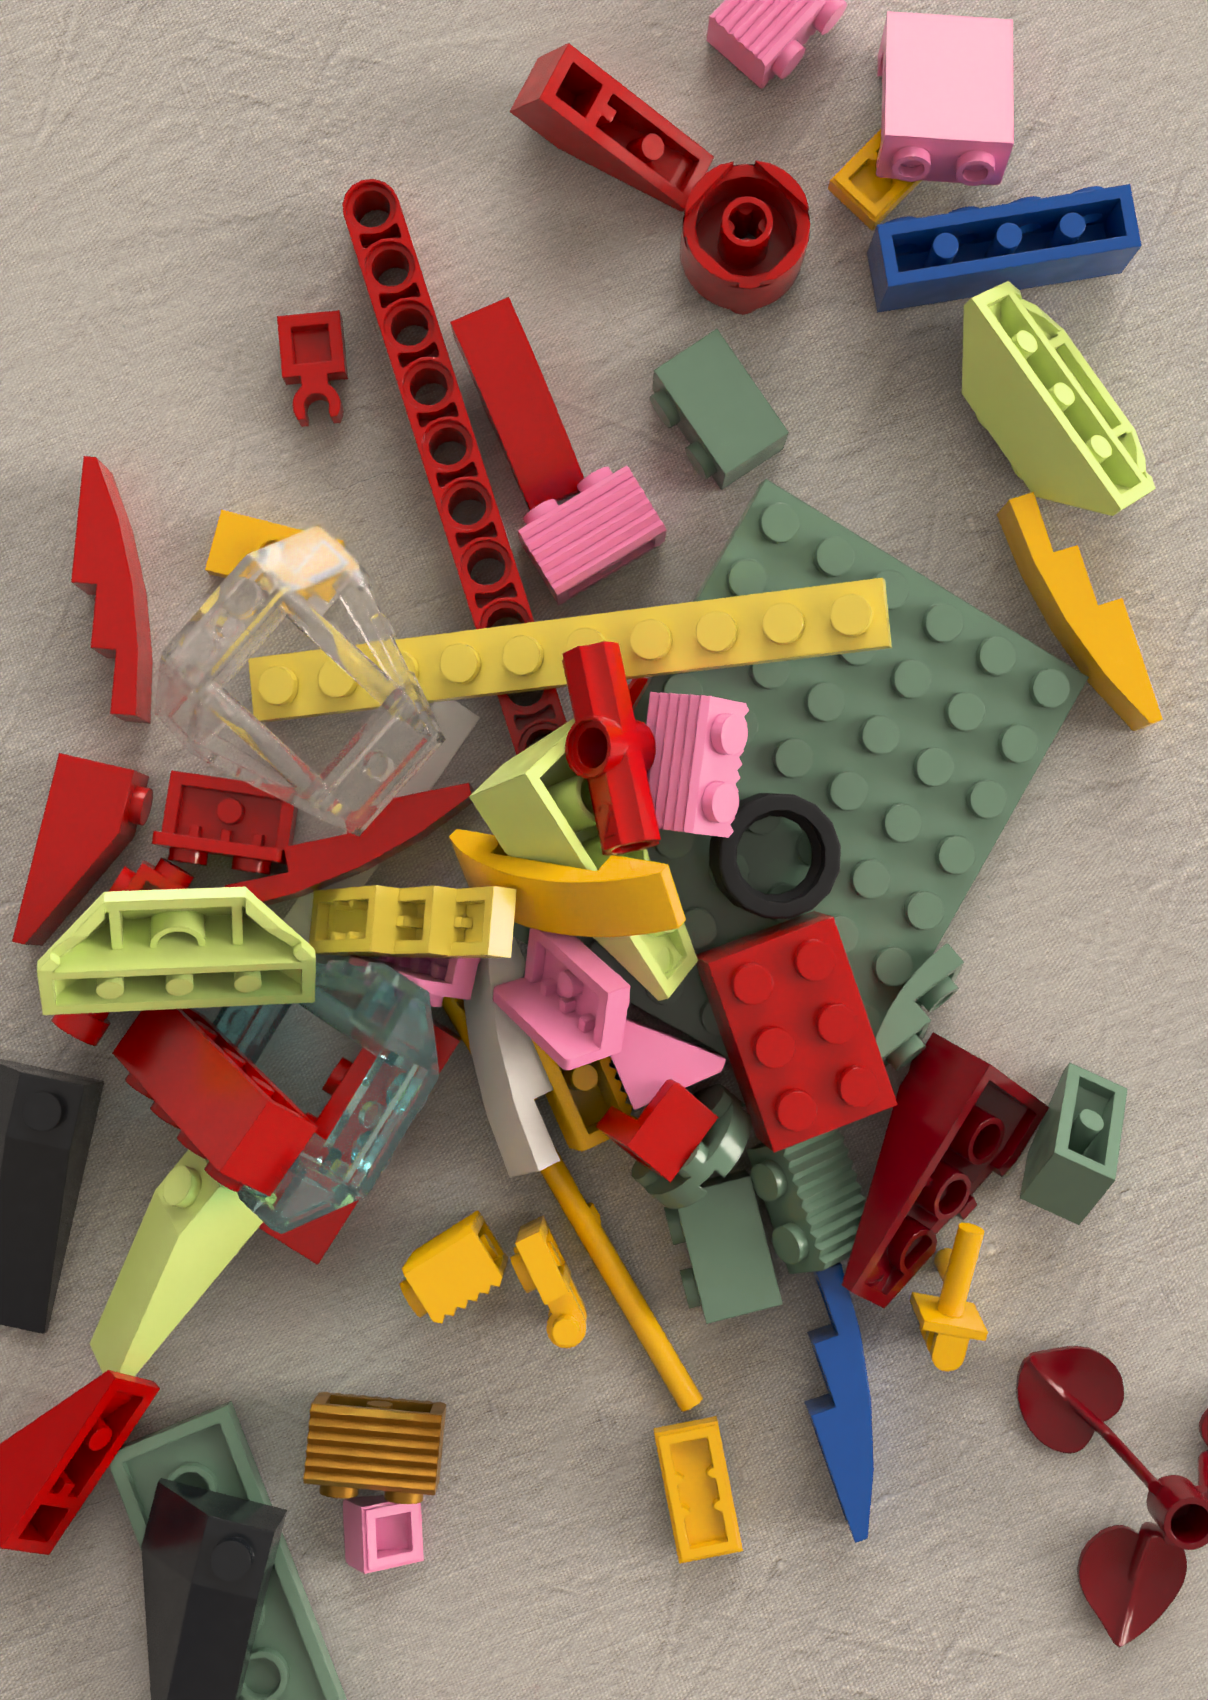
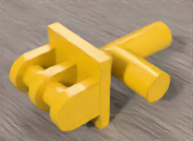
(949, 1320)

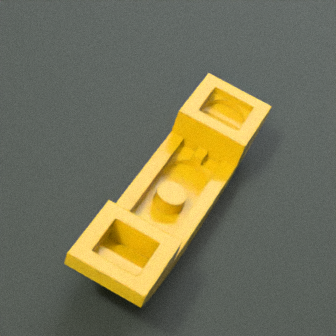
(614, 901)

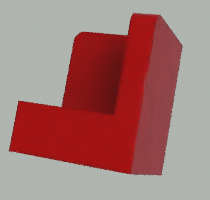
(663, 1132)

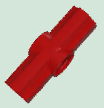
(610, 748)

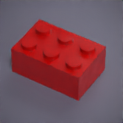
(795, 1030)

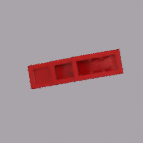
(110, 568)
(336, 858)

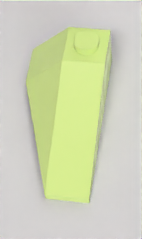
(548, 816)
(175, 1257)

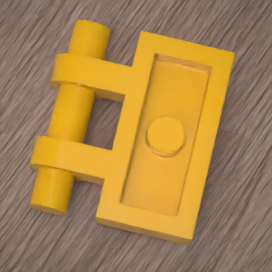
(542, 1267)

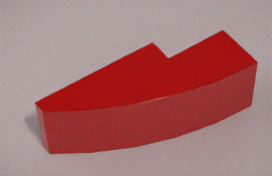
(518, 403)

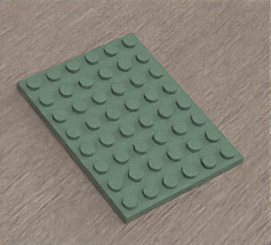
(897, 745)

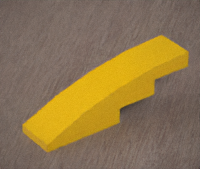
(1092, 634)

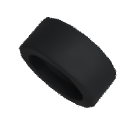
(824, 859)

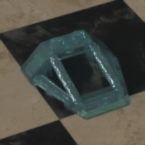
(389, 1023)

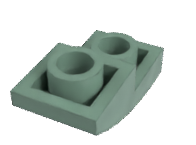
(905, 1020)

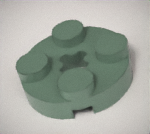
(716, 1152)

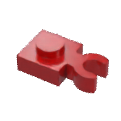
(313, 356)

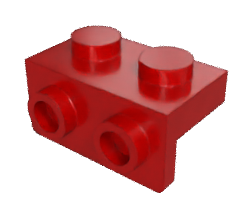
(225, 820)

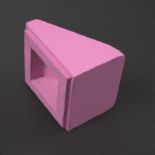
(381, 1533)

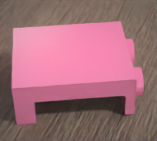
(946, 98)

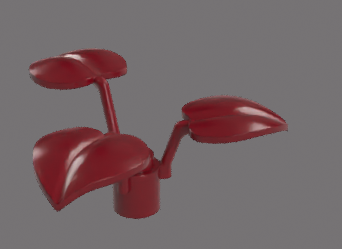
(1121, 1572)

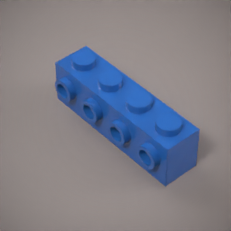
(1017, 242)

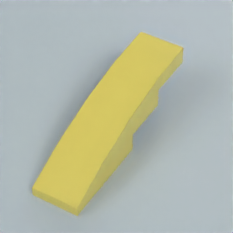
(413, 922)

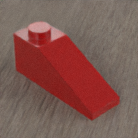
(609, 127)
(82, 832)
(62, 1456)

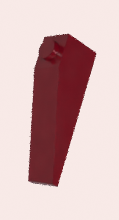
(941, 1143)

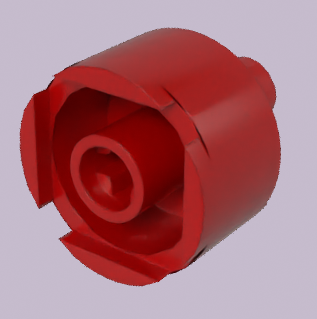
(743, 202)

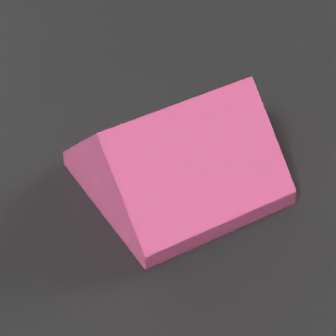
(654, 1056)

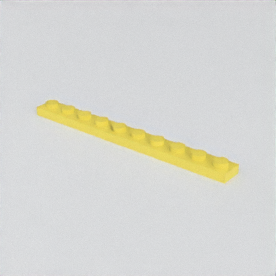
(650, 639)

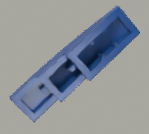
(845, 1413)

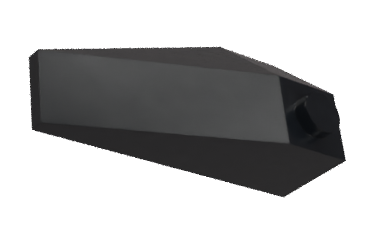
(43, 1157)
(204, 1588)

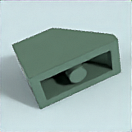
(1076, 1145)

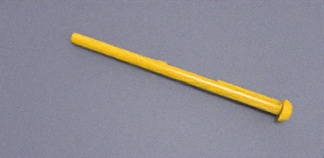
(588, 1227)

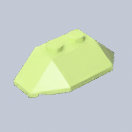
(1048, 406)
(175, 954)

